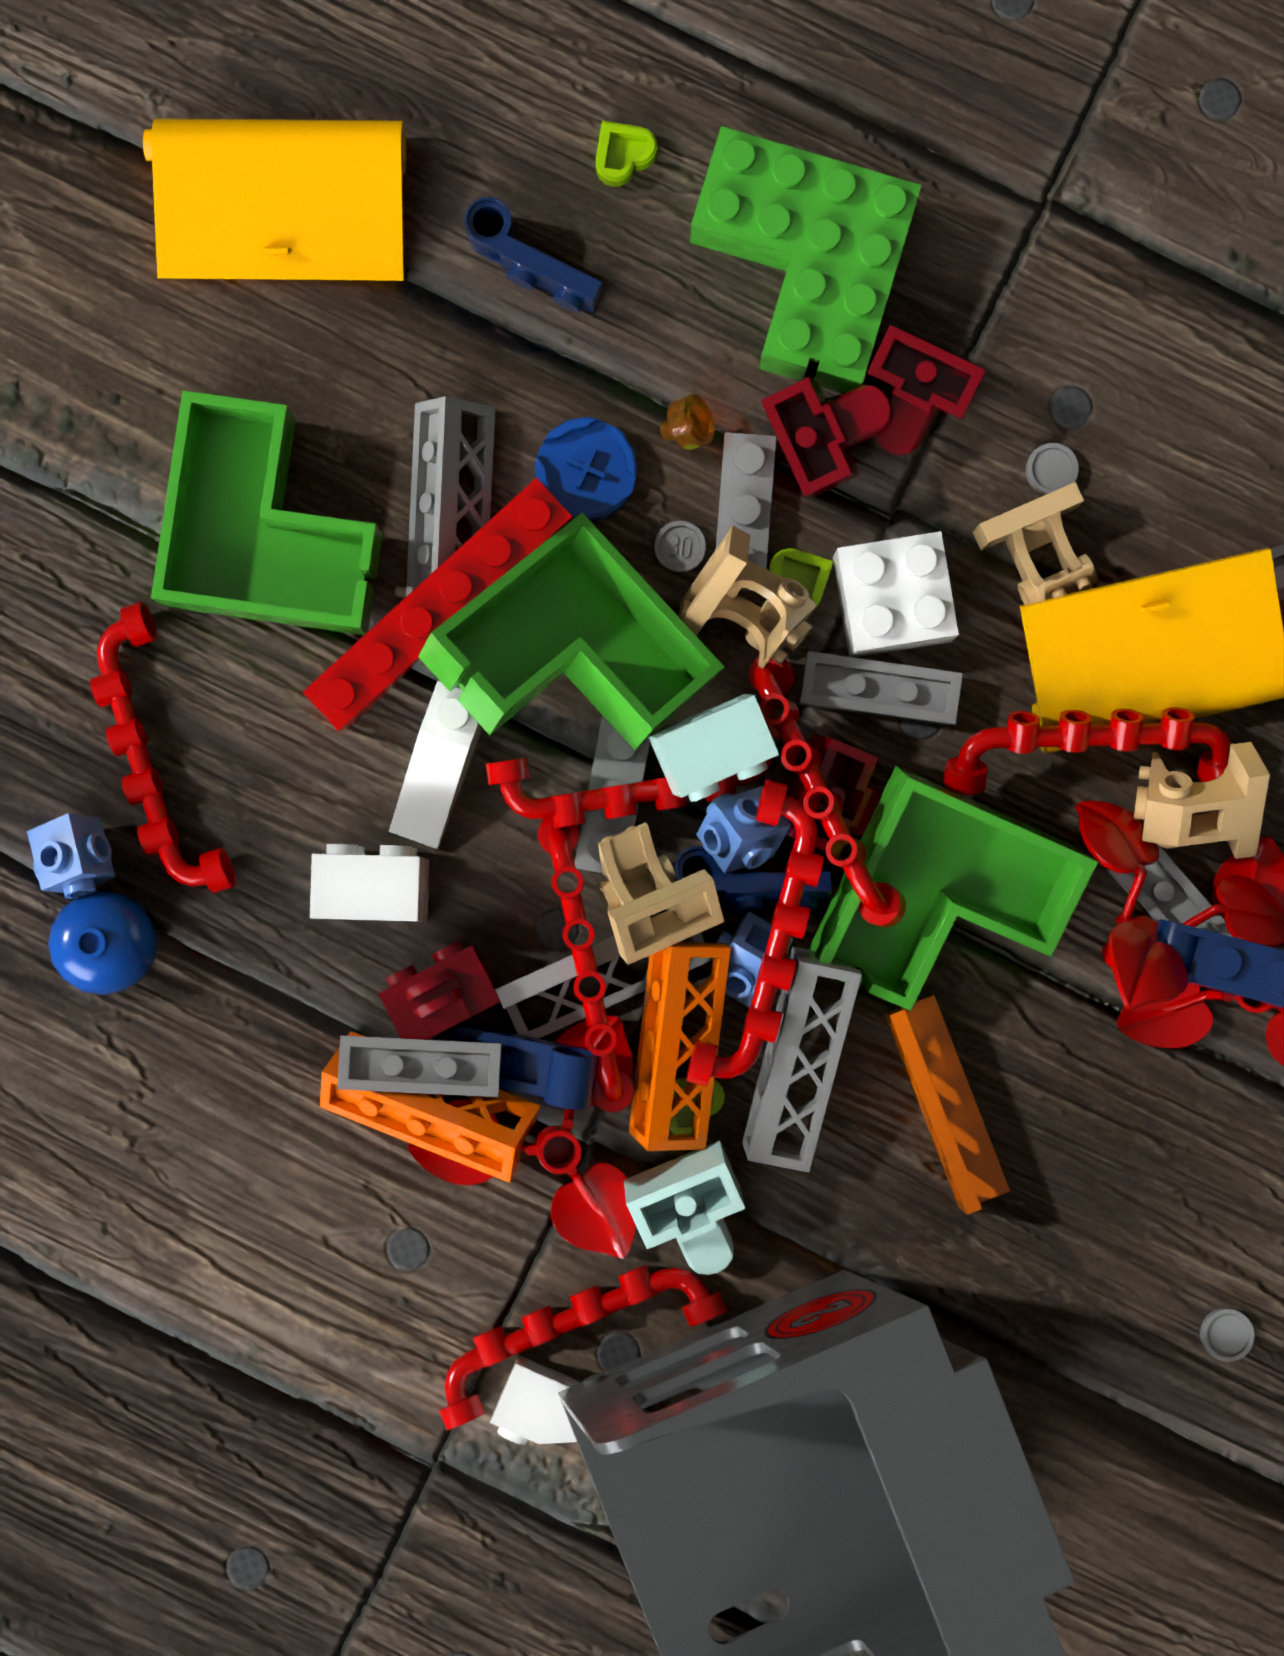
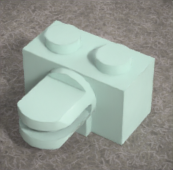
(714, 747)
(688, 1203)

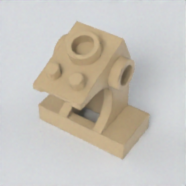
(1034, 527)
(769, 627)
(1234, 797)
(641, 885)

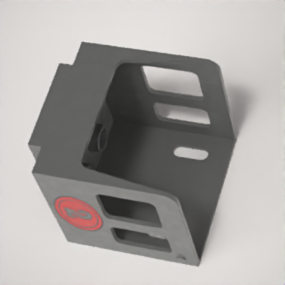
(827, 1464)

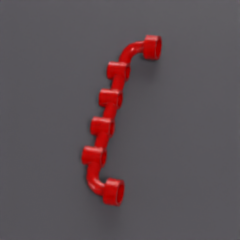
(1075, 733)
(131, 739)
(615, 800)
(880, 902)
(775, 969)
(612, 1087)
(544, 1326)

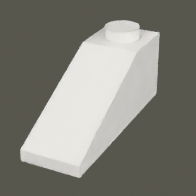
(436, 769)
(531, 1405)

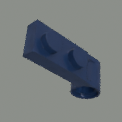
(527, 265)
(749, 890)
(1227, 962)
(539, 1066)

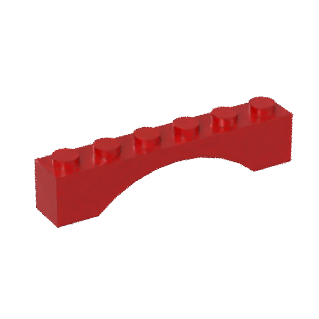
(397, 639)

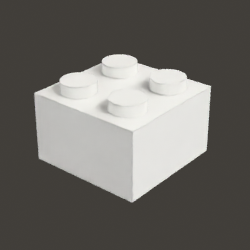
(895, 594)
(369, 886)

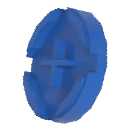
(588, 467)

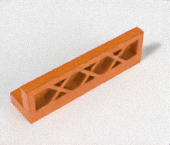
(660, 1043)
(947, 1103)
(425, 1120)

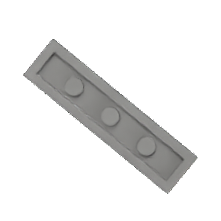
(435, 488)
(564, 971)
(780, 1057)

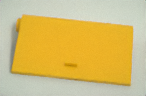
(278, 198)
(1160, 641)

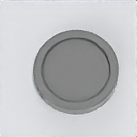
(1051, 468)
(680, 547)
(1227, 1334)

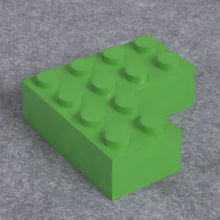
(832, 233)
(232, 544)
(576, 614)
(948, 863)

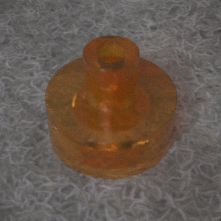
(689, 423)

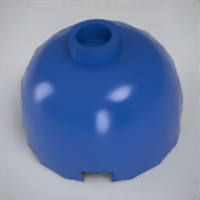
(102, 942)

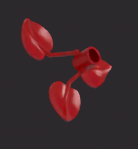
(1142, 965)
(1187, 1017)
(591, 1208)

